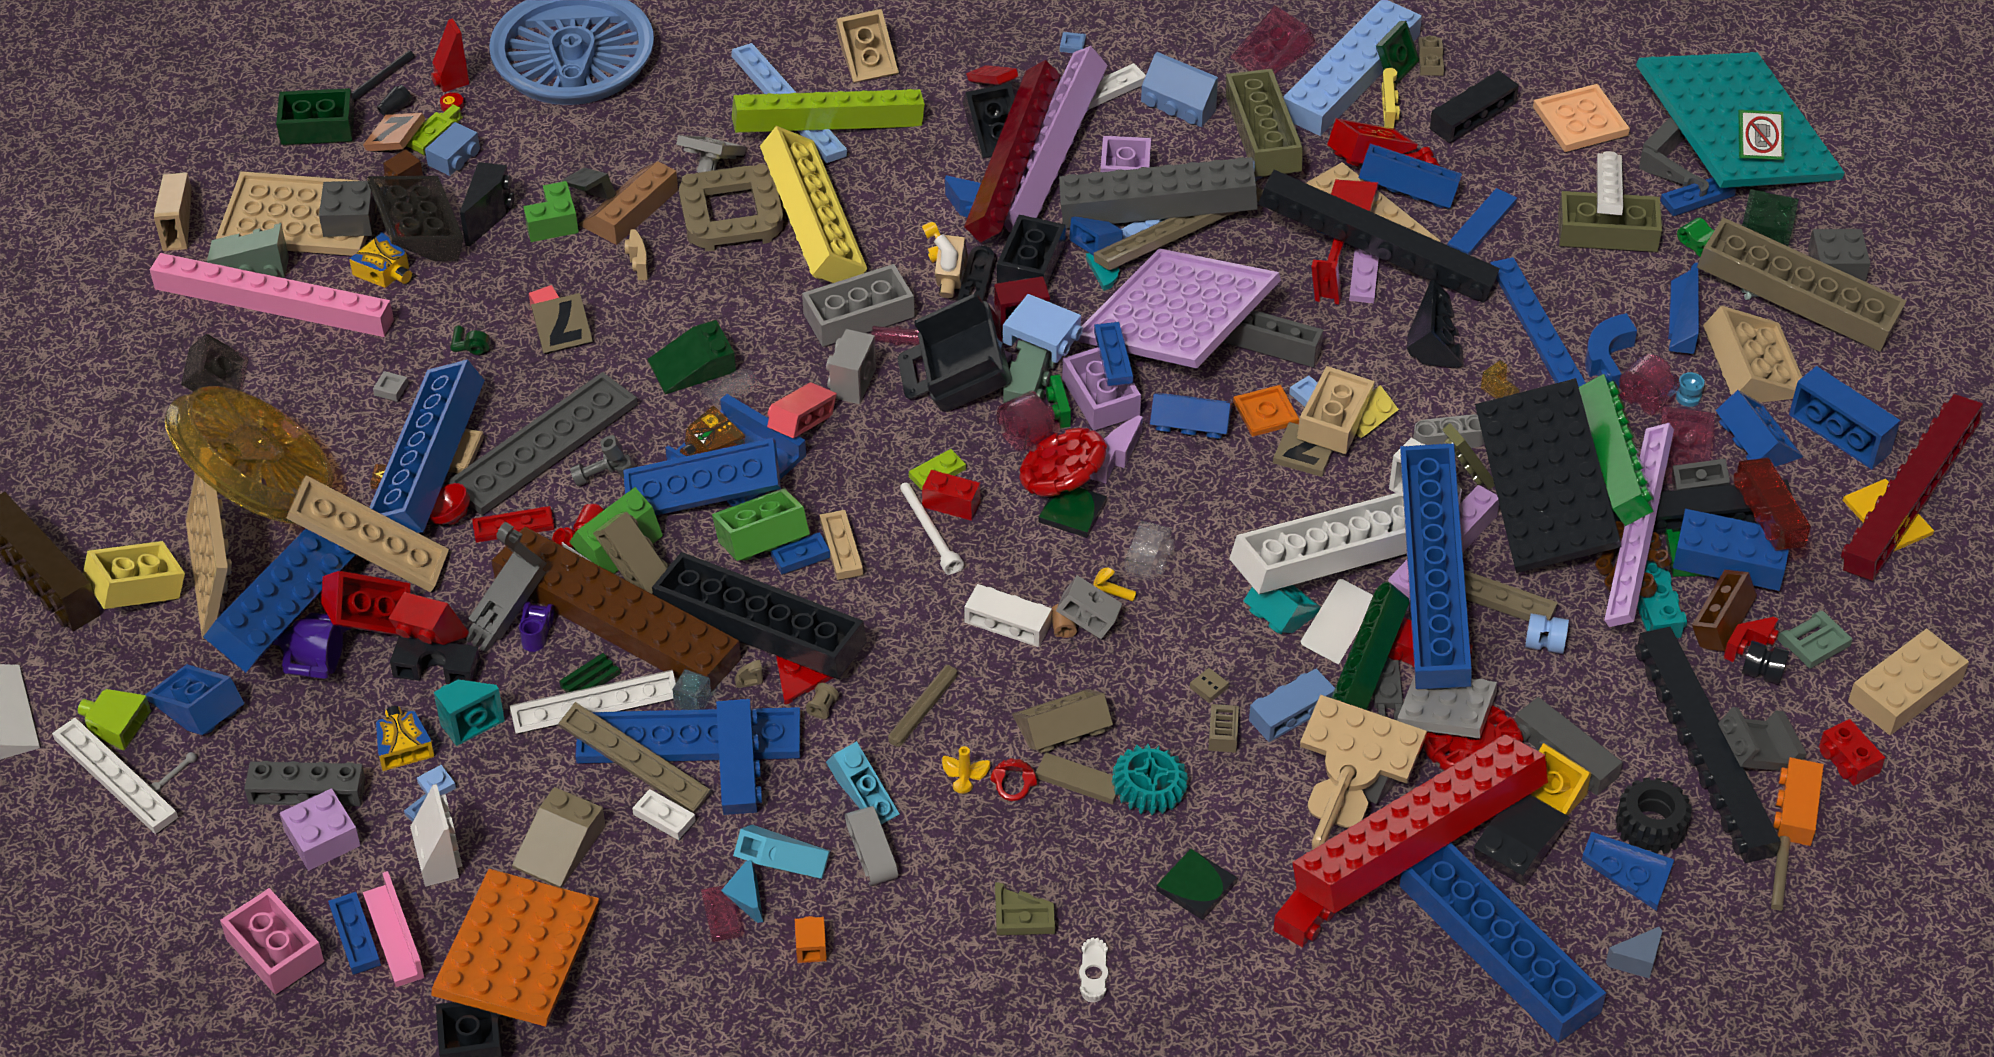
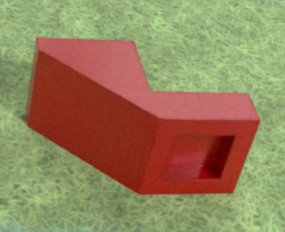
(1758, 630)

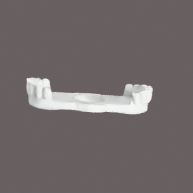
(1093, 956)

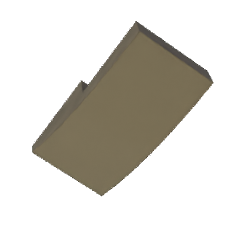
(1430, 55)

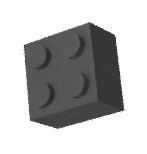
(347, 209)
(1841, 249)

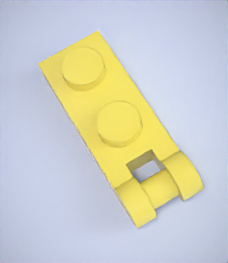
(1390, 98)

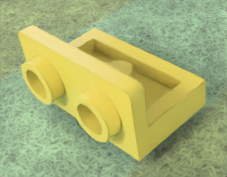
(1377, 410)

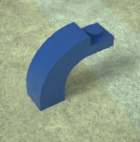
(1606, 338)

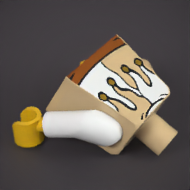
(950, 259)

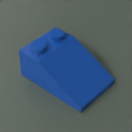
(196, 698)

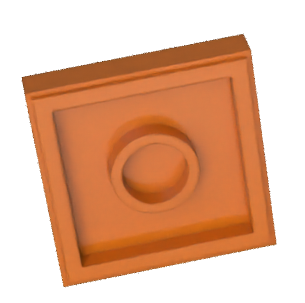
(1265, 410)

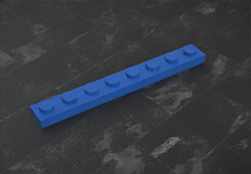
(1536, 322)

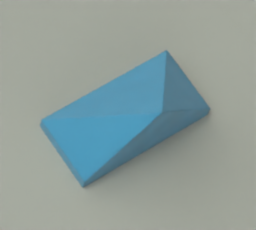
(745, 892)

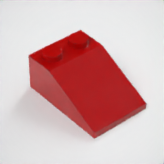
(1353, 139)

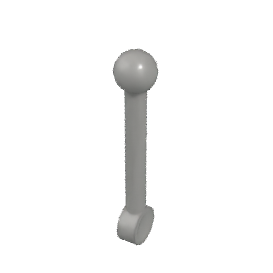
(191, 757)

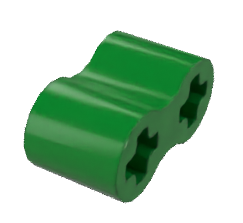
(1695, 235)

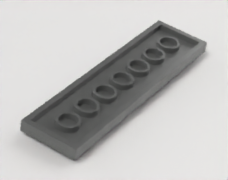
(544, 442)

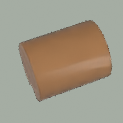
(1062, 626)

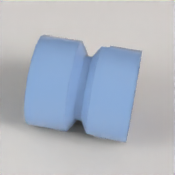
(1556, 630)

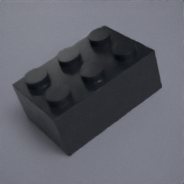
(1031, 250)

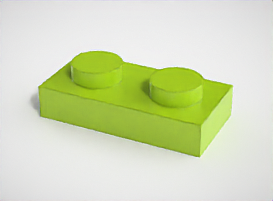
(946, 463)

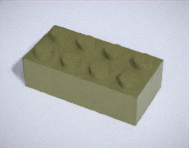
(1636, 229)

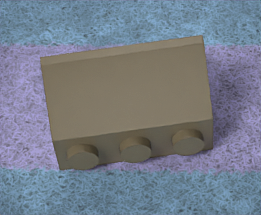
(1064, 719)

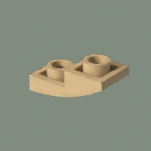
(635, 248)

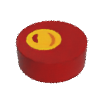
(449, 99)

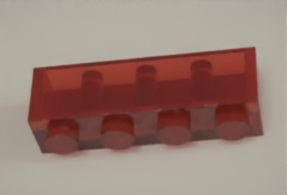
(1772, 504)

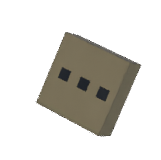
(1209, 685)

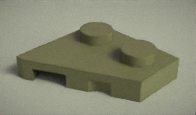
(1022, 913)

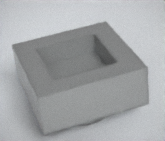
(390, 386)

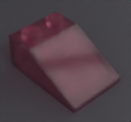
(1274, 42)
(1690, 438)

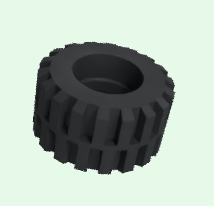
(1657, 798)

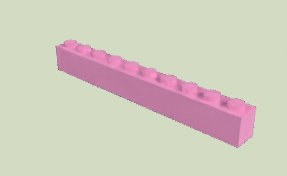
(272, 294)

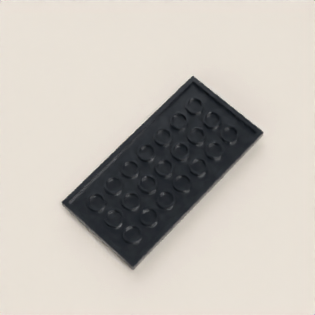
(1547, 476)

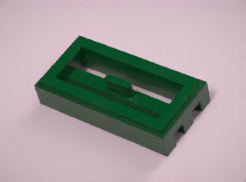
(588, 672)

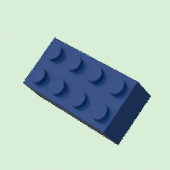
(1844, 417)
(1721, 543)

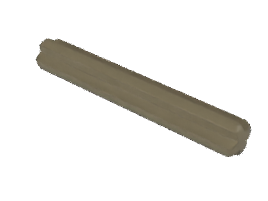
(922, 705)

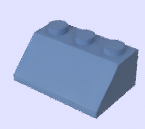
(1180, 90)

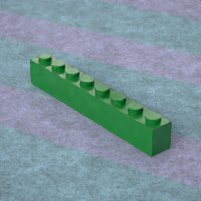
(1616, 450)

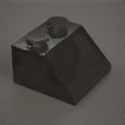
(213, 364)

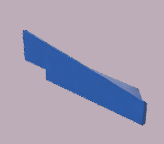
(1684, 312)

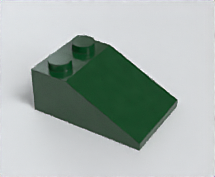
(693, 358)

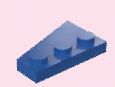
(1630, 867)

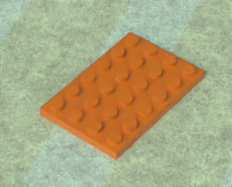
(515, 947)

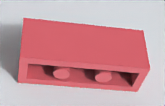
(801, 410)

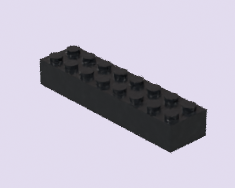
(763, 615)

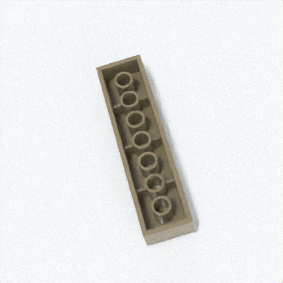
(1801, 284)

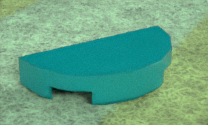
(1105, 277)

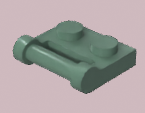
(1818, 645)

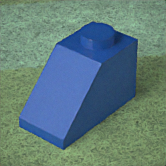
(961, 193)
(1093, 234)

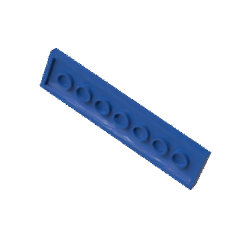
(694, 734)

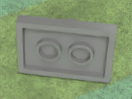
(710, 150)

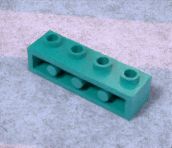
(1663, 607)

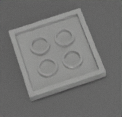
(1449, 710)

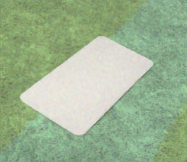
(1337, 621)

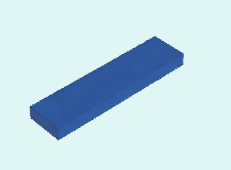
(1483, 221)

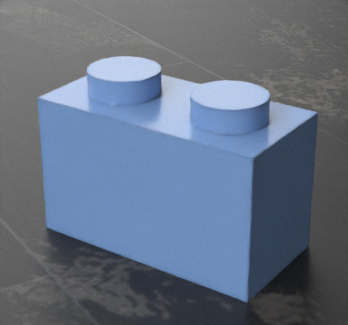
(452, 149)

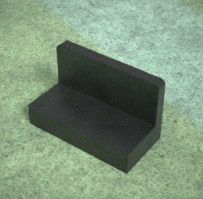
(591, 182)

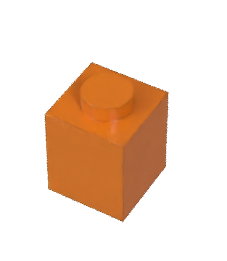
(810, 939)

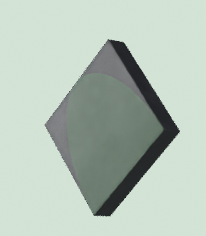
(1073, 511)
(1196, 884)

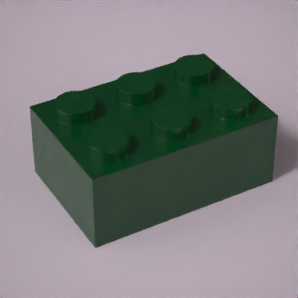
(315, 116)

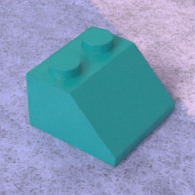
(1284, 608)
(468, 709)

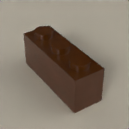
(1724, 609)

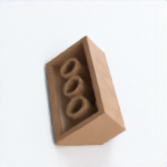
(632, 203)

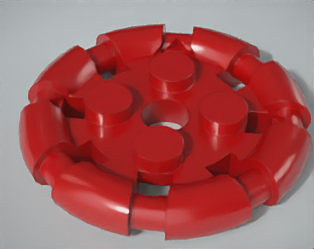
(1060, 462)
(1462, 747)

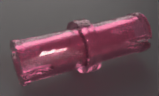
(896, 335)

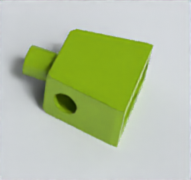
(115, 716)

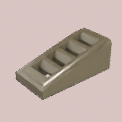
(1223, 742)

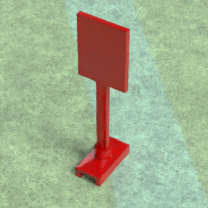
(1326, 273)

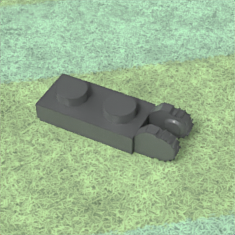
(1388, 689)

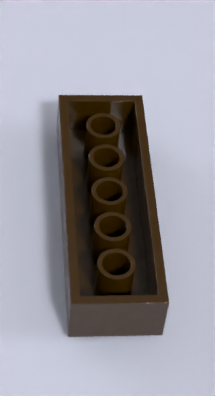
(44, 567)

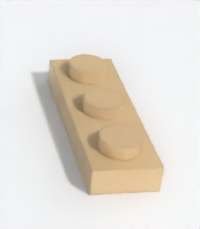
(841, 544)

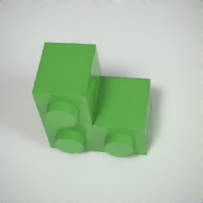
(553, 217)

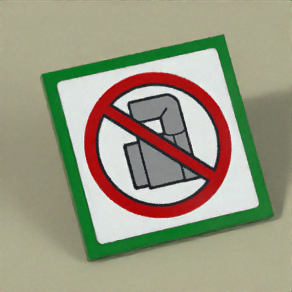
(1761, 134)

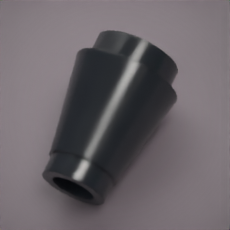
(395, 100)

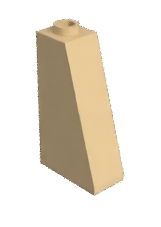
(173, 211)

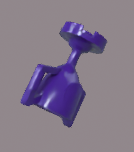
(313, 645)

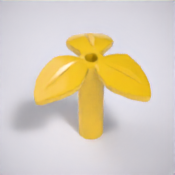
(1101, 583)
(962, 769)

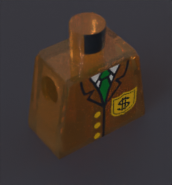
(711, 433)

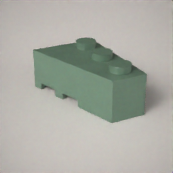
(256, 252)
(1029, 371)

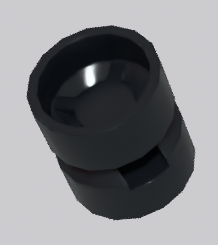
(1765, 662)

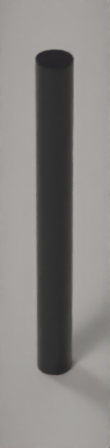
(382, 75)

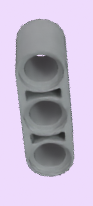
(1430, 430)
(871, 845)

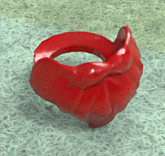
(1013, 765)

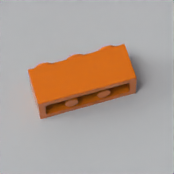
(1798, 800)

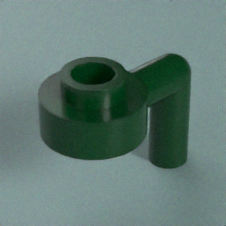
(475, 341)

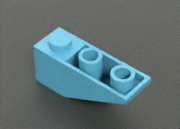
(861, 782)
(780, 852)

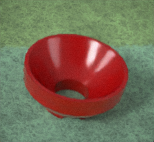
(450, 504)

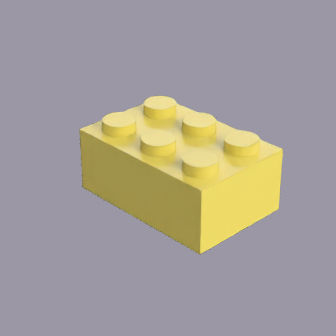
(133, 574)

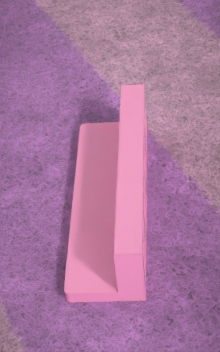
(394, 933)

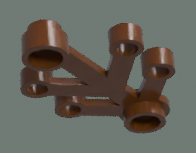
(1649, 584)

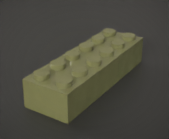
(1263, 122)

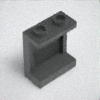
(1761, 742)

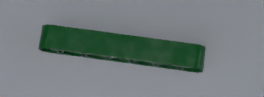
(1371, 646)

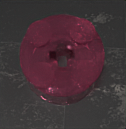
(1648, 383)
(1025, 420)

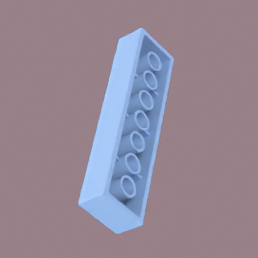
(1346, 69)

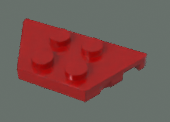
(797, 679)

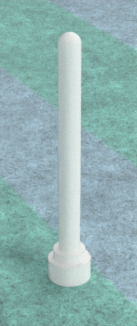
(948, 559)

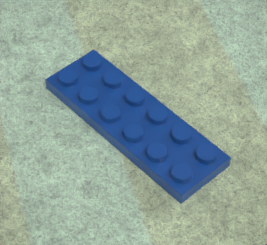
(707, 477)

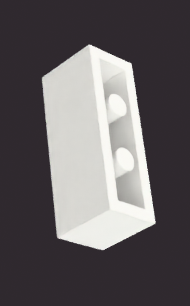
(1008, 615)

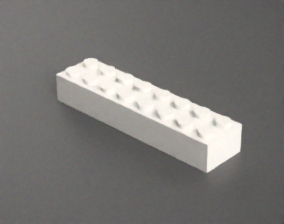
(1321, 543)

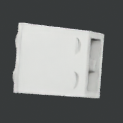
(436, 840)

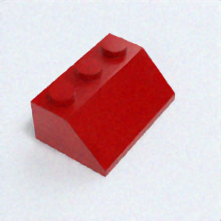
(361, 600)

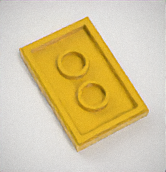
(1864, 501)

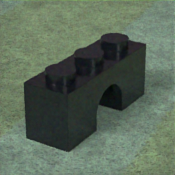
(414, 656)

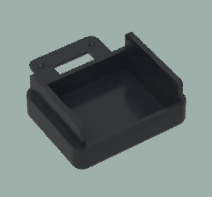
(959, 354)

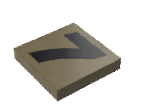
(561, 323)
(1301, 454)

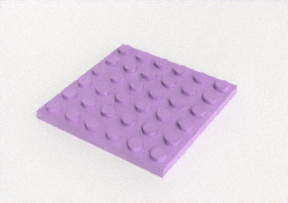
(1182, 306)

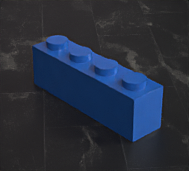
(1410, 176)
(736, 756)

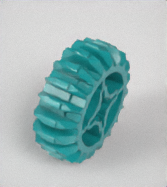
(1139, 768)

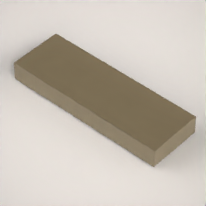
(1076, 778)

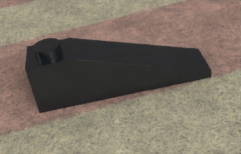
(1433, 331)

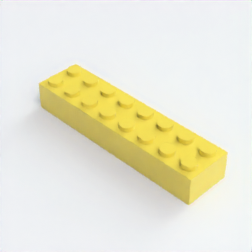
(812, 206)

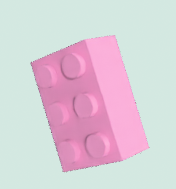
(272, 941)

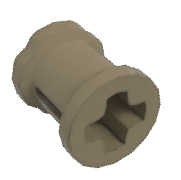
(822, 701)

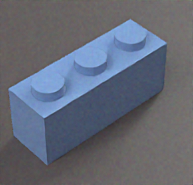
(1289, 705)

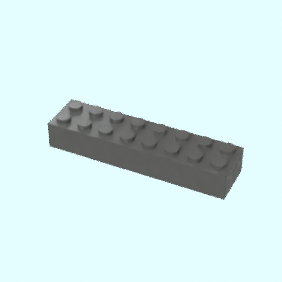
(1160, 191)

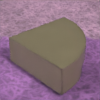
(749, 675)

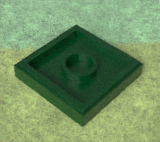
(1398, 50)

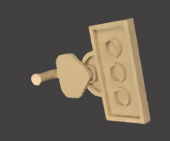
(1358, 745)

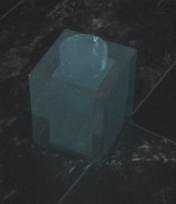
(691, 691)

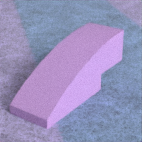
(1119, 447)

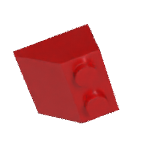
(426, 620)

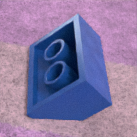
(1191, 414)
(1756, 430)

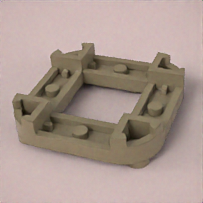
(706, 234)

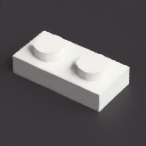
(664, 814)

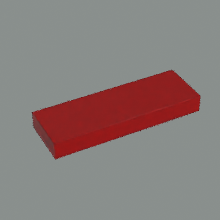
(992, 75)
(535, 519)

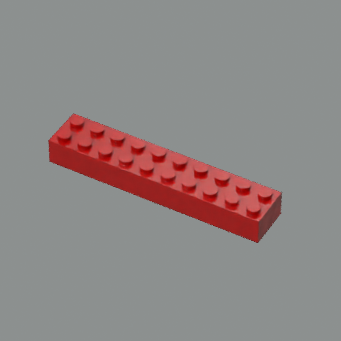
(1419, 823)

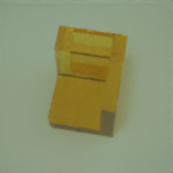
(1495, 381)

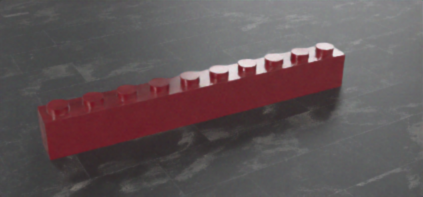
(1012, 151)
(1911, 487)

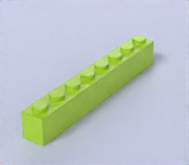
(828, 110)

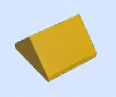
(1566, 781)

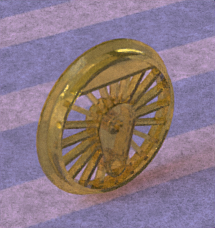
(244, 449)

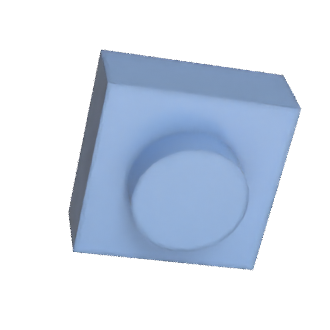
(1303, 390)
(436, 776)

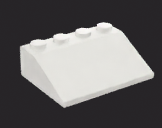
(16, 720)

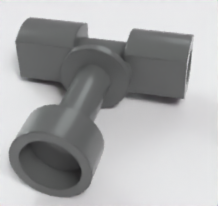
(612, 460)

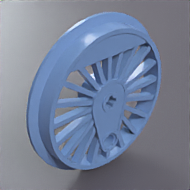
(571, 50)

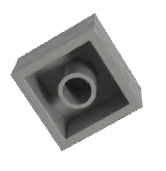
(852, 365)

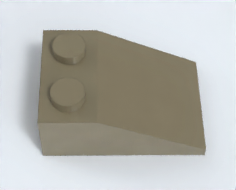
(559, 837)

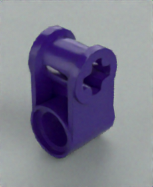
(535, 626)

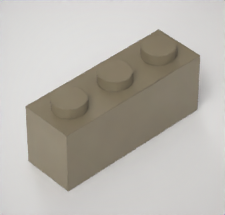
(631, 551)

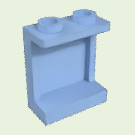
(1043, 326)

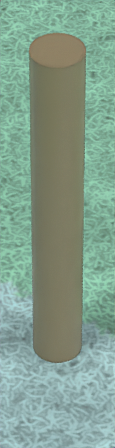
(1780, 874)

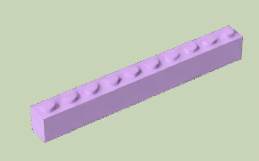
(1057, 132)

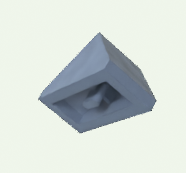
(1635, 954)

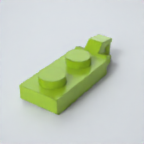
(433, 128)

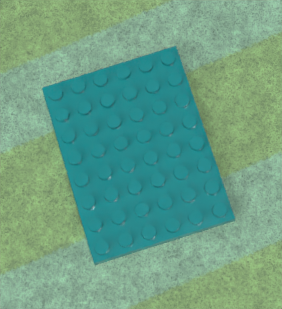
(1704, 102)

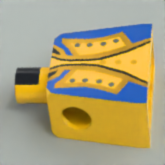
(381, 262)
(401, 739)

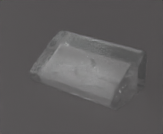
(734, 384)

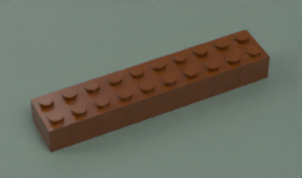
(626, 613)

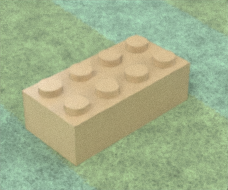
(1908, 681)

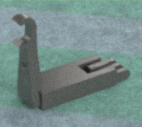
(1655, 159)
(507, 592)

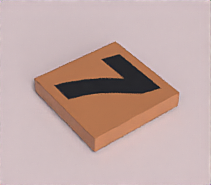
(394, 132)

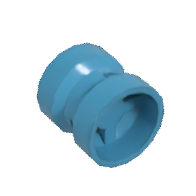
(1690, 389)

